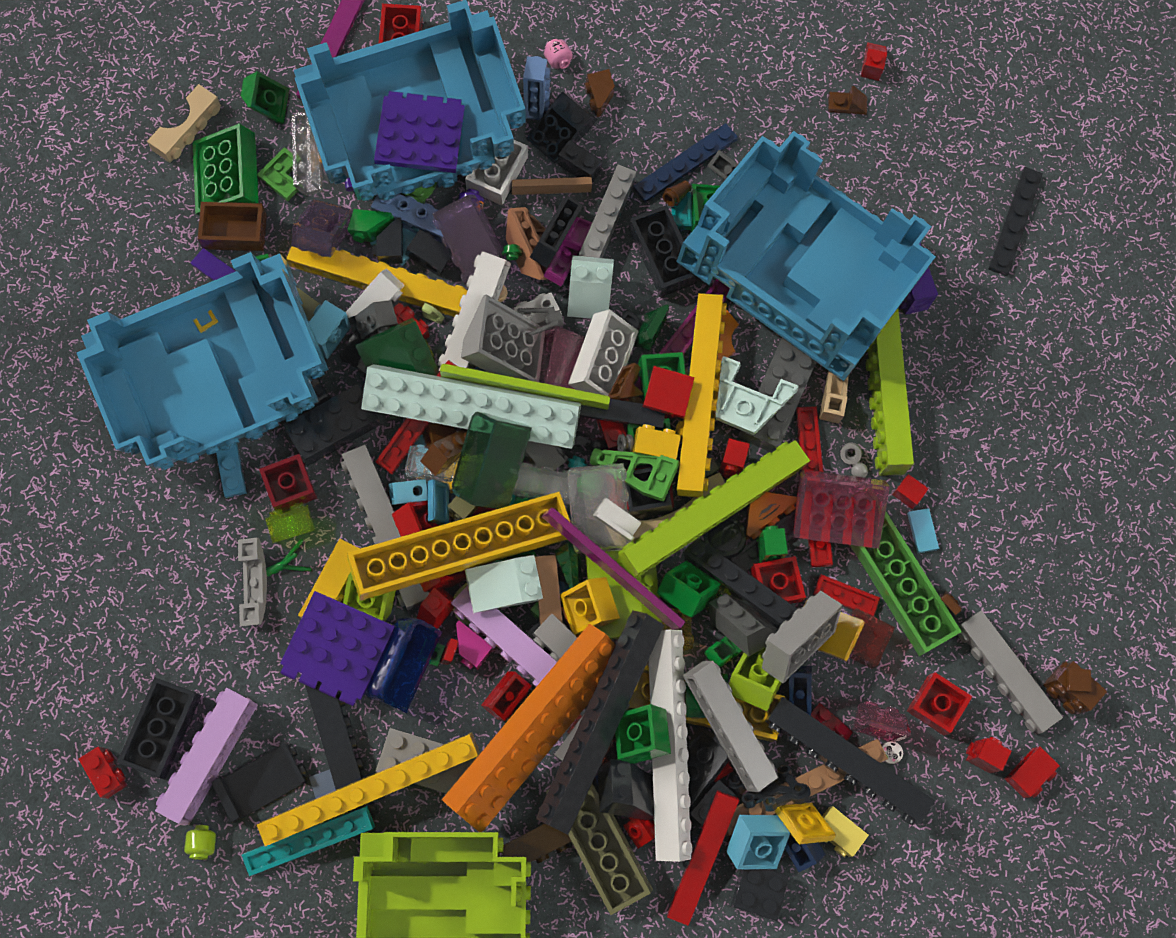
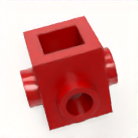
(640, 831)

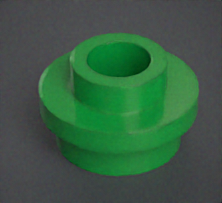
(511, 252)

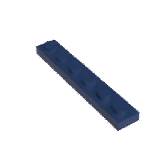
(685, 163)

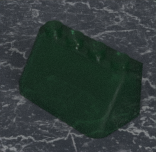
(490, 460)

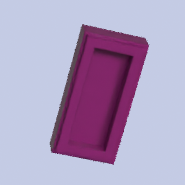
(577, 234)

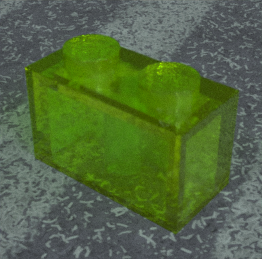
(290, 523)

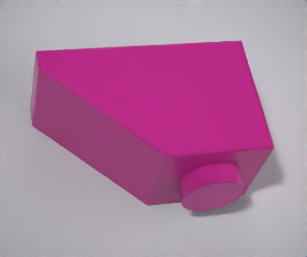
(471, 647)

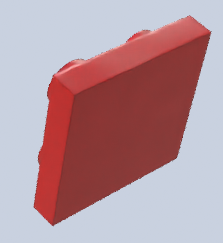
(668, 392)

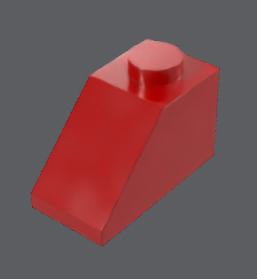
(874, 61)
(436, 607)

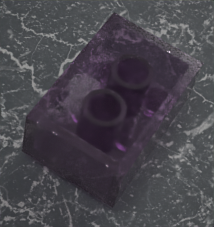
(321, 228)

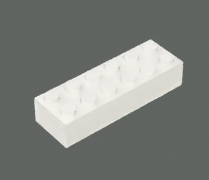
(488, 280)

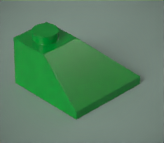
(265, 96)

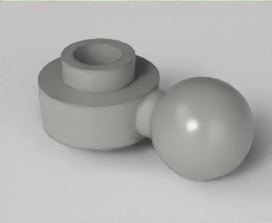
(858, 469)

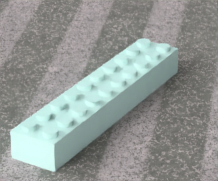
(455, 401)

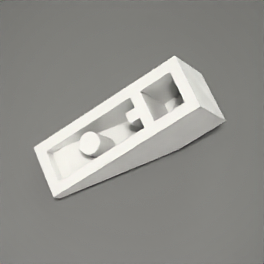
(382, 288)

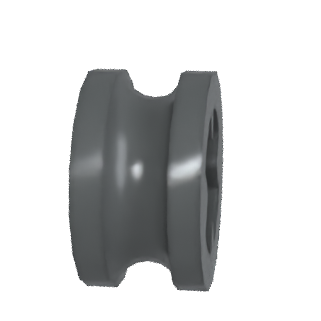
(625, 443)

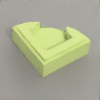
(432, 314)

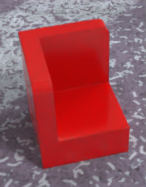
(910, 491)

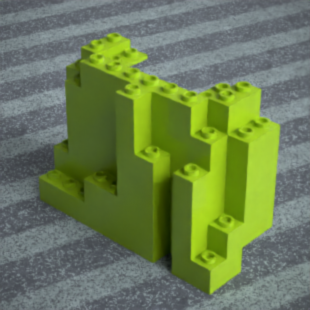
(440, 886)

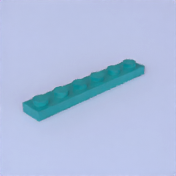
(308, 840)

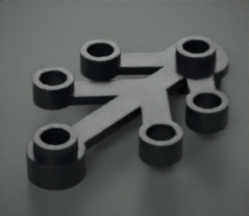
(795, 791)

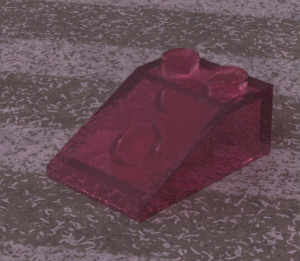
(880, 722)

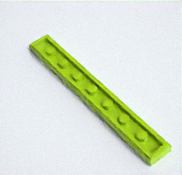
(522, 385)

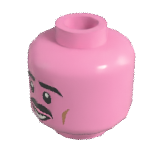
(558, 54)

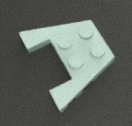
(745, 407)

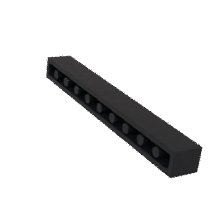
(600, 722)

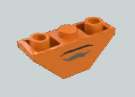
(766, 512)

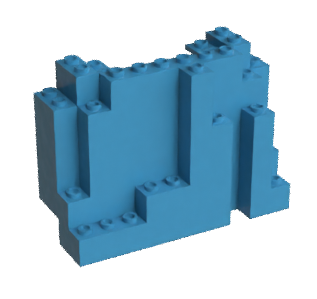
(446, 61)
(806, 254)
(193, 391)

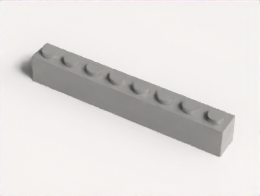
(379, 511)

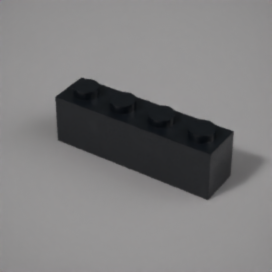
(556, 231)

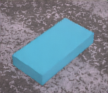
(923, 530)

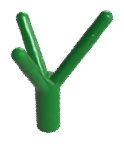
(288, 558)

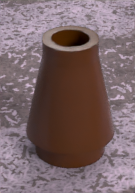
(676, 193)

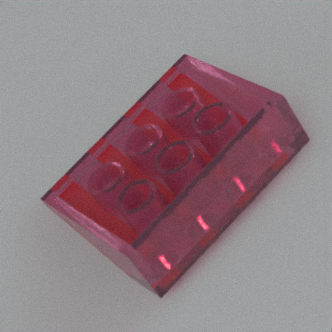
(840, 508)

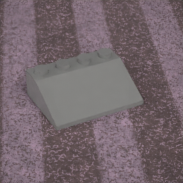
(501, 341)

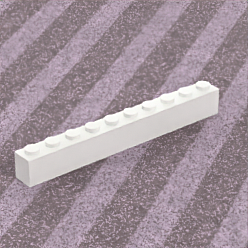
(671, 770)

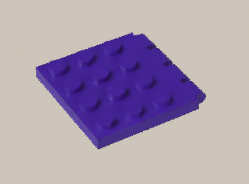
(420, 132)
(336, 648)

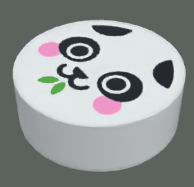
(893, 752)

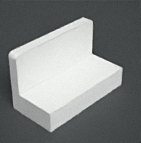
(617, 519)

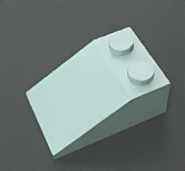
(589, 286)
(504, 584)

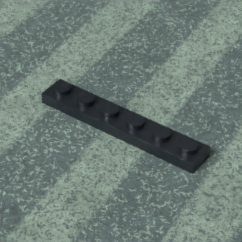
(1015, 221)

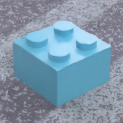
(329, 327)
(757, 842)

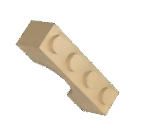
(170, 141)

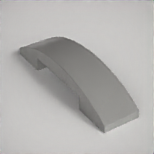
(254, 581)

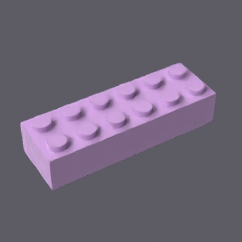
(206, 757)

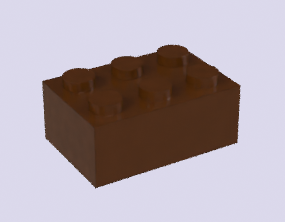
(232, 226)

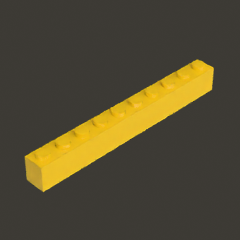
(362, 271)
(701, 401)
(368, 789)

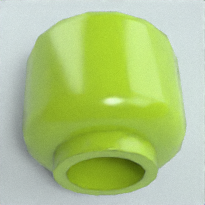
(200, 842)

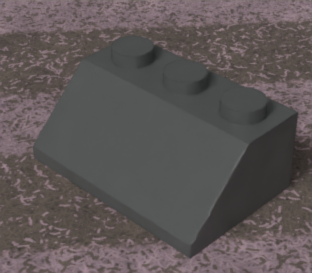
(740, 623)

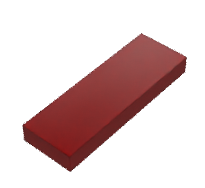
(847, 595)

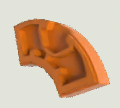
(730, 326)

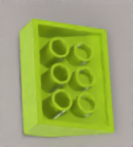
(623, 599)

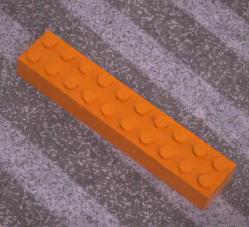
(531, 731)

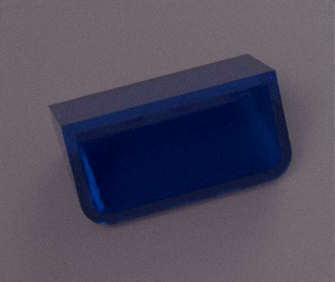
(403, 663)

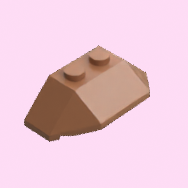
(525, 231)

